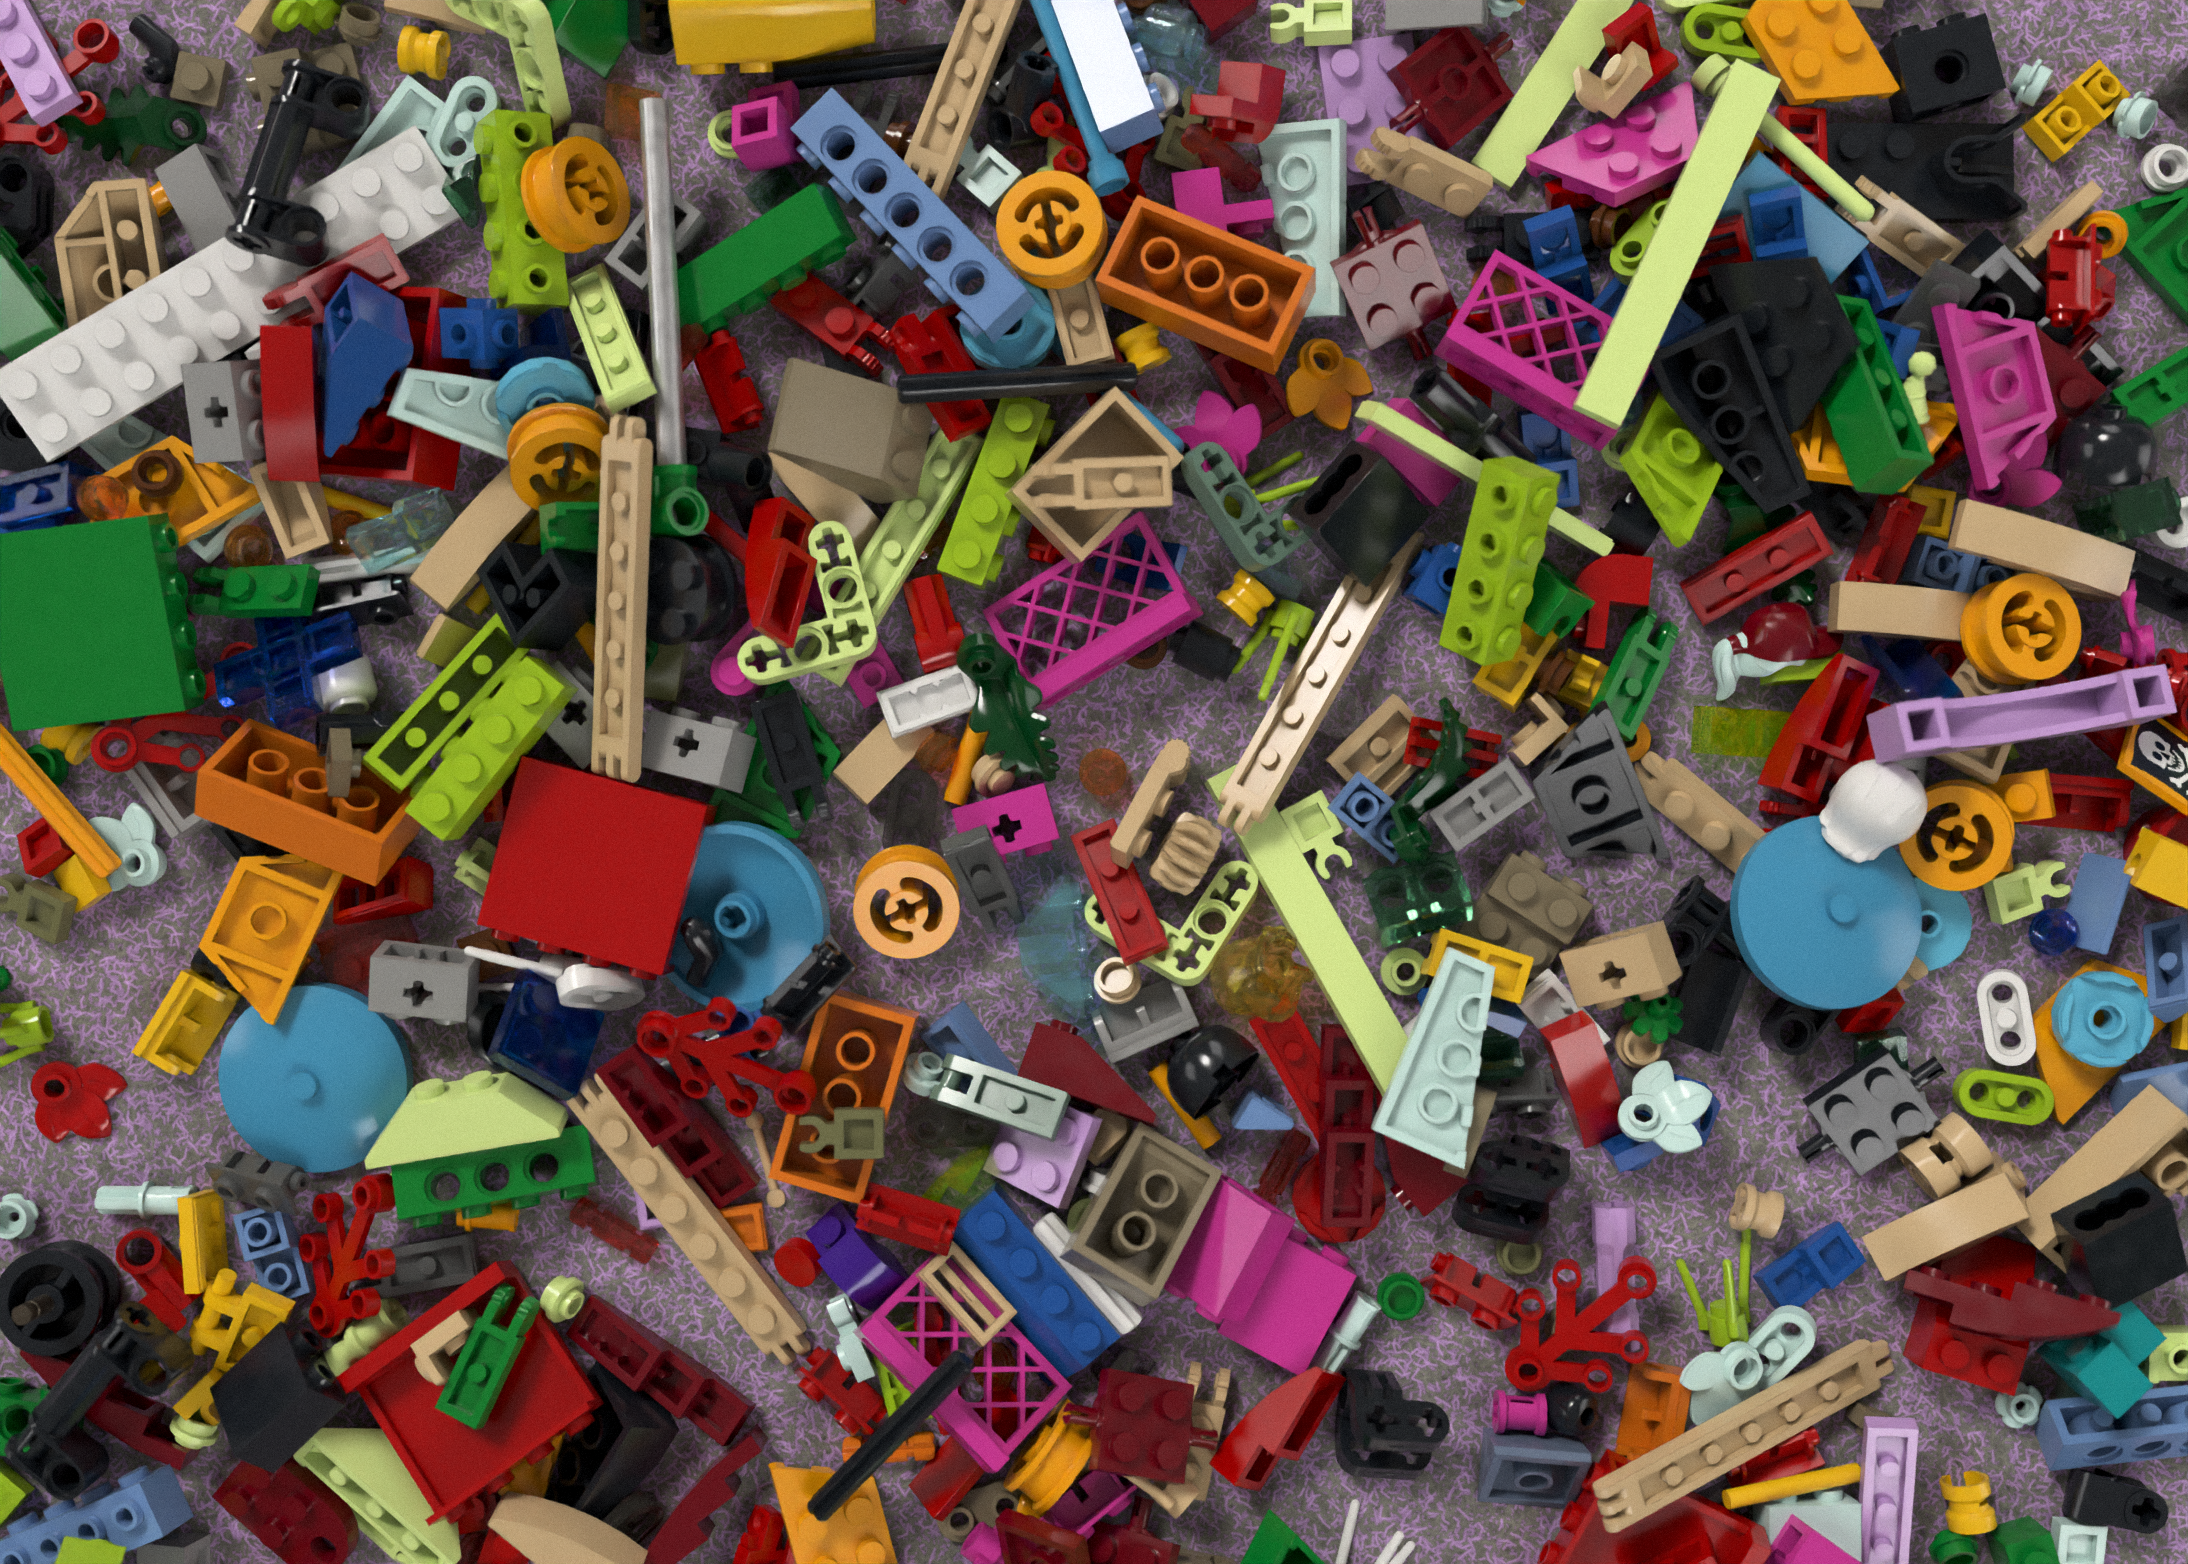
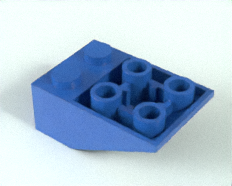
(361, 349)

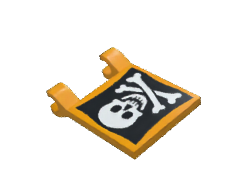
(2158, 760)

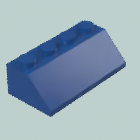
(1049, 1302)

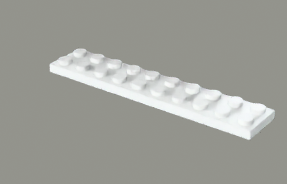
(212, 302)

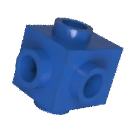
(489, 332)
(1427, 584)

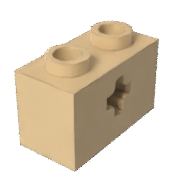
(1596, 962)

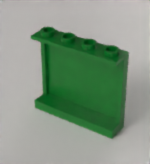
(95, 624)

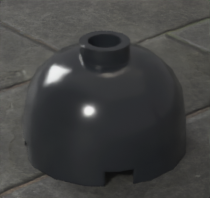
(2107, 448)
(1207, 1067)

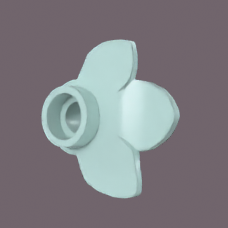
(129, 839)
(1671, 1106)
(1721, 1380)

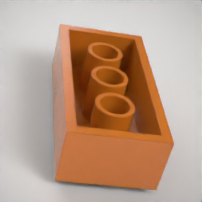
(1206, 284)
(277, 794)
(856, 1061)

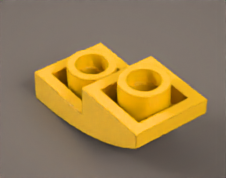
(2076, 111)

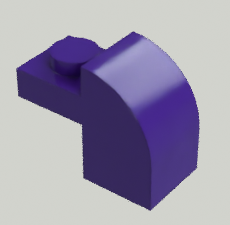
(854, 1260)

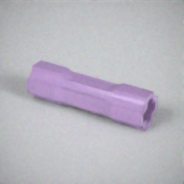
(1614, 1241)

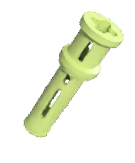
(366, 1335)

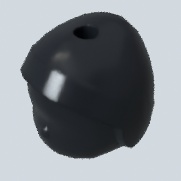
(1571, 1410)

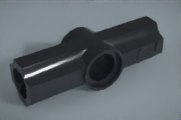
(1466, 418)

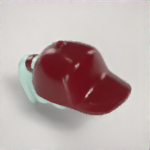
(1768, 642)

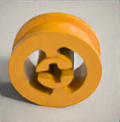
(575, 195)
(1024, 226)
(537, 452)
(2033, 606)
(1939, 868)
(911, 929)
(1050, 1460)

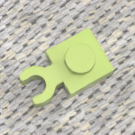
(1318, 22)
(1314, 828)
(2020, 891)

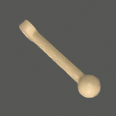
(775, 1196)

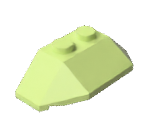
(466, 1117)
(381, 1493)

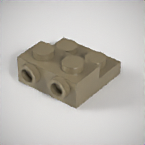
(268, 78)
(1528, 910)

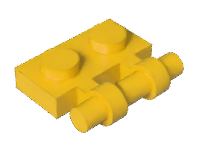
(252, 1317)

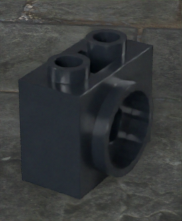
(1955, 45)

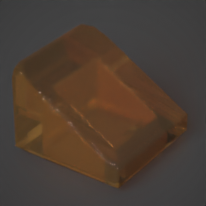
(622, 110)

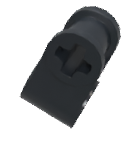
(2110, 1500)

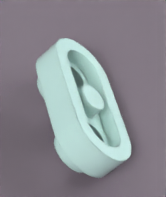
(458, 122)
(1781, 1346)

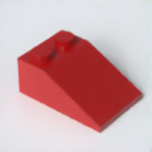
(1966, 1356)

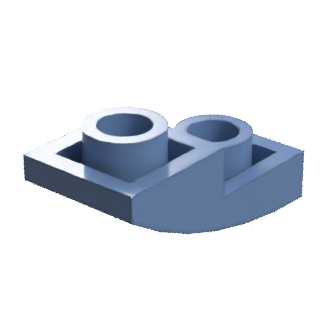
(1945, 569)
(1367, 813)
(273, 1247)

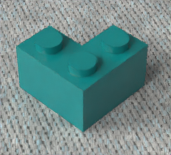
(2106, 1363)

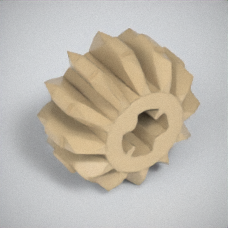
(1185, 853)

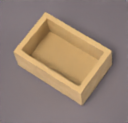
(1106, 430)

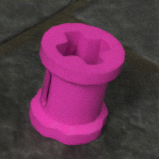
(1519, 1413)

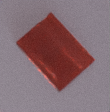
(348, 948)

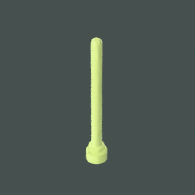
(1709, 80)

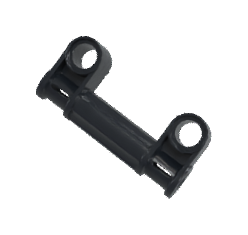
(265, 217)
(1705, 917)
(61, 1452)

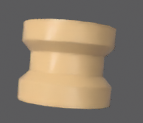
(1757, 1210)

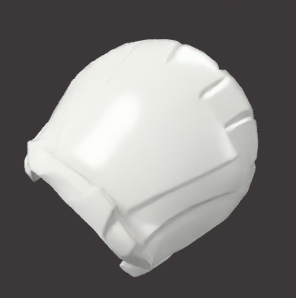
(1873, 809)

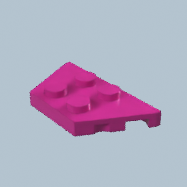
(1625, 154)
(1995, 386)

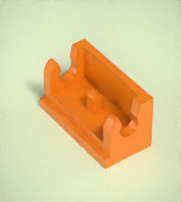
(1652, 1409)

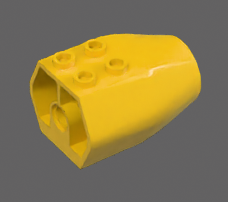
(765, 31)

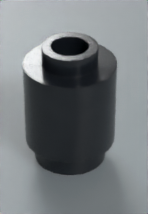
(1204, 651)

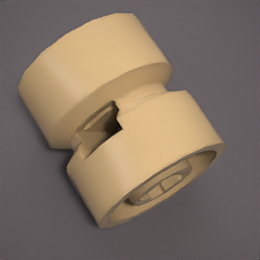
(1957, 1144)

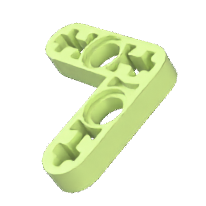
(532, 47)
(839, 617)
(1179, 943)

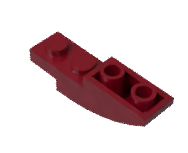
(2031, 1315)

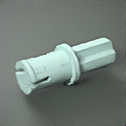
(141, 1200)
(1346, 1332)

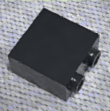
(1359, 513)
(2120, 1240)
(277, 1397)

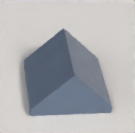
(1531, 1468)

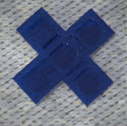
(288, 665)

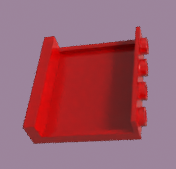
(594, 866)
(446, 1457)
(1587, 1542)

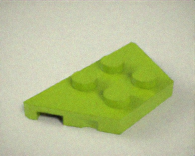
(1670, 469)

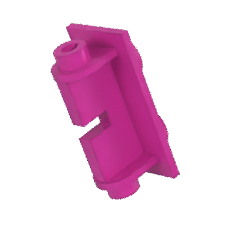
(1105, 1496)

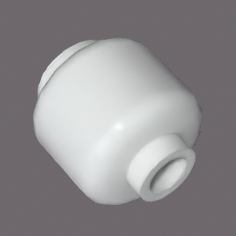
(349, 688)

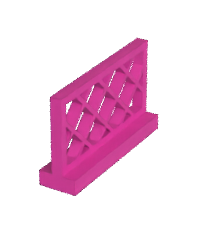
(1519, 377)
(1114, 646)
(955, 1413)

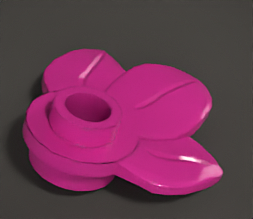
(1218, 422)
(2021, 480)
(2139, 641)

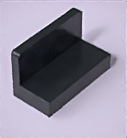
(1710, 1000)

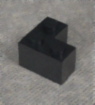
(539, 595)

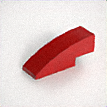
(291, 403)
(778, 568)
(1820, 729)
(1584, 1077)
(1277, 1428)

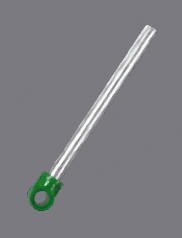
(672, 479)

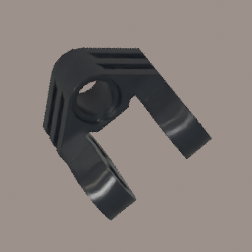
(33, 208)
(1523, 1185)
(1380, 1420)

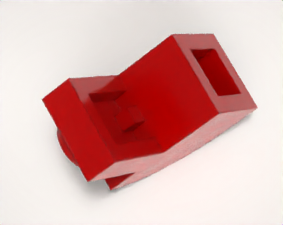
(1245, 102)
(1609, 581)

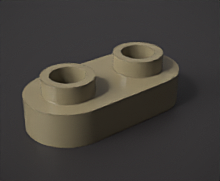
(979, 1506)

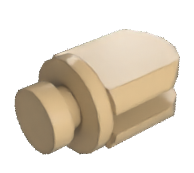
(1110, 1137)

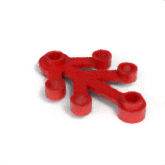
(93, 43)
(1116, 204)
(137, 734)
(672, 1038)
(332, 1307)
(1576, 1331)

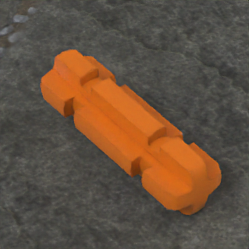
(920, 1446)

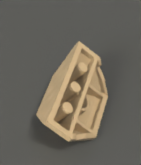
(108, 246)

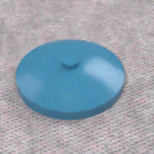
(762, 906)
(1821, 923)
(317, 1080)

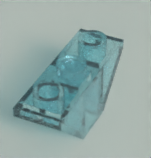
(1053, 947)

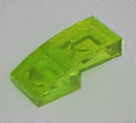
(1736, 731)
(958, 1173)

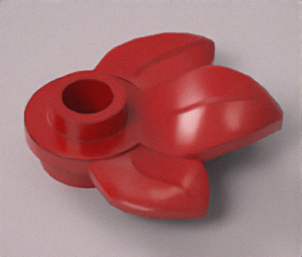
(81, 1103)

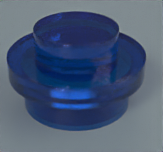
(2054, 932)

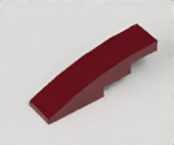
(1248, 385)
(678, 1124)
(1344, 1132)
(660, 1369)
(122, 1413)
(689, 1521)

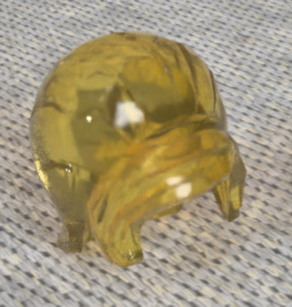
(1260, 976)

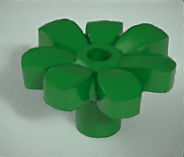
(1655, 1016)

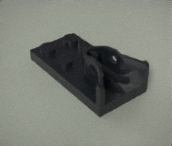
(1936, 167)

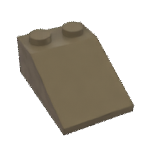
(851, 431)
(1141, 1216)

